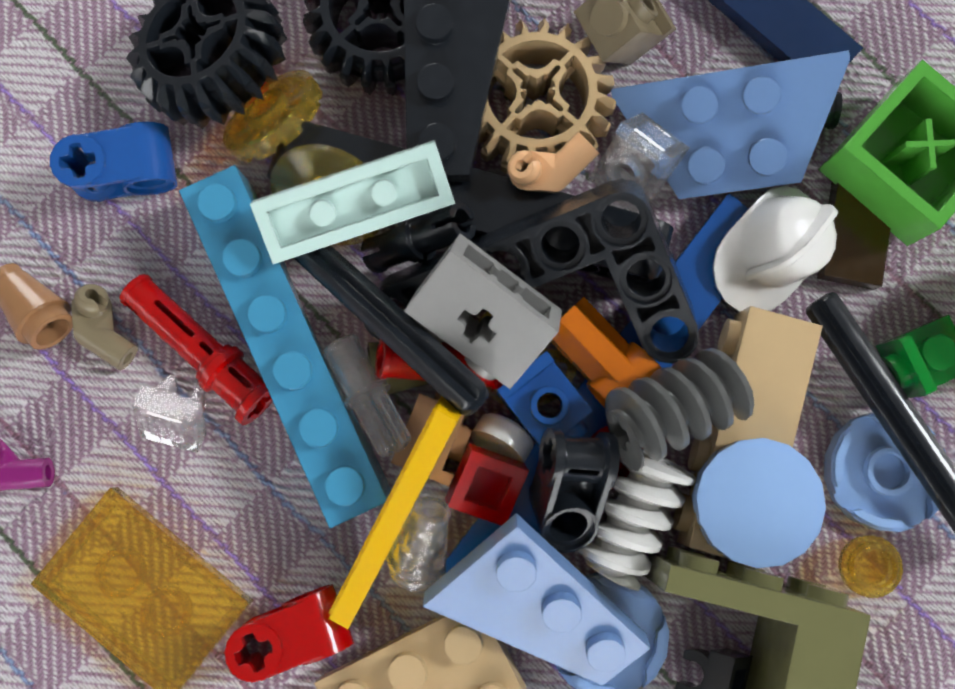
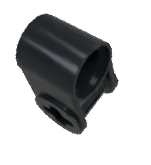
(572, 486)

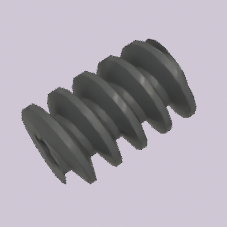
(676, 403)

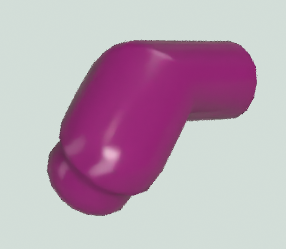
(24, 473)

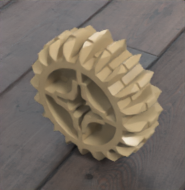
(562, 62)

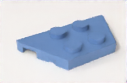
(741, 123)

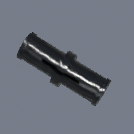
(418, 238)

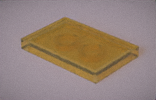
(142, 592)

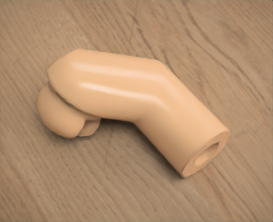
(551, 171)

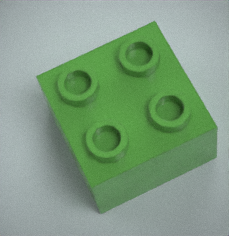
(903, 156)

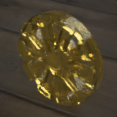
(275, 118)

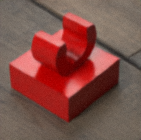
(486, 484)

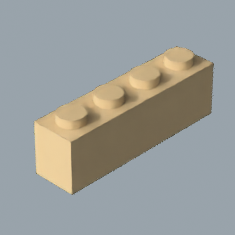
(778, 362)

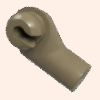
(95, 327)

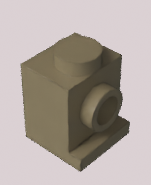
(624, 28)

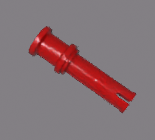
(217, 366)

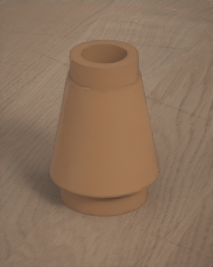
(33, 309)

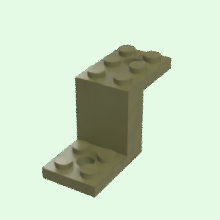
(802, 629)

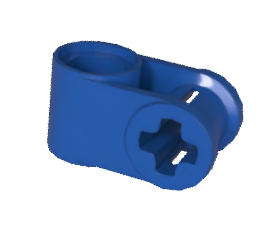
(127, 162)

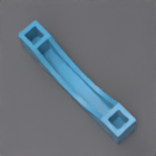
(285, 349)

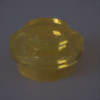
(870, 566)

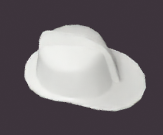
(774, 249)

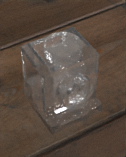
(649, 152)

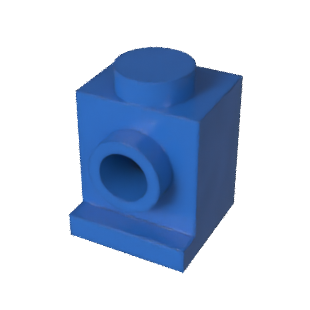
(540, 379)

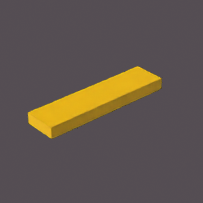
(395, 512)

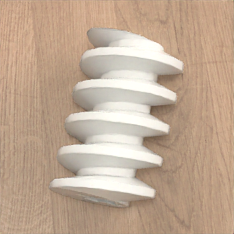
(631, 520)

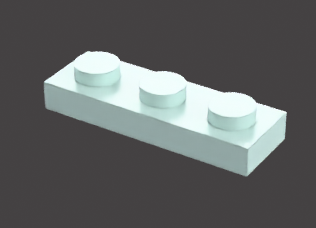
(352, 202)

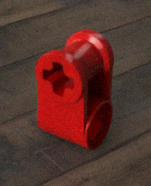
(298, 636)

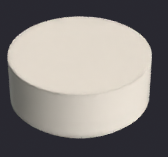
(502, 436)

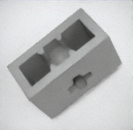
(472, 281)

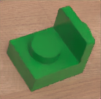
(922, 357)

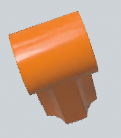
(600, 351)

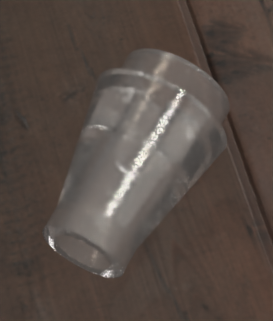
(421, 547)

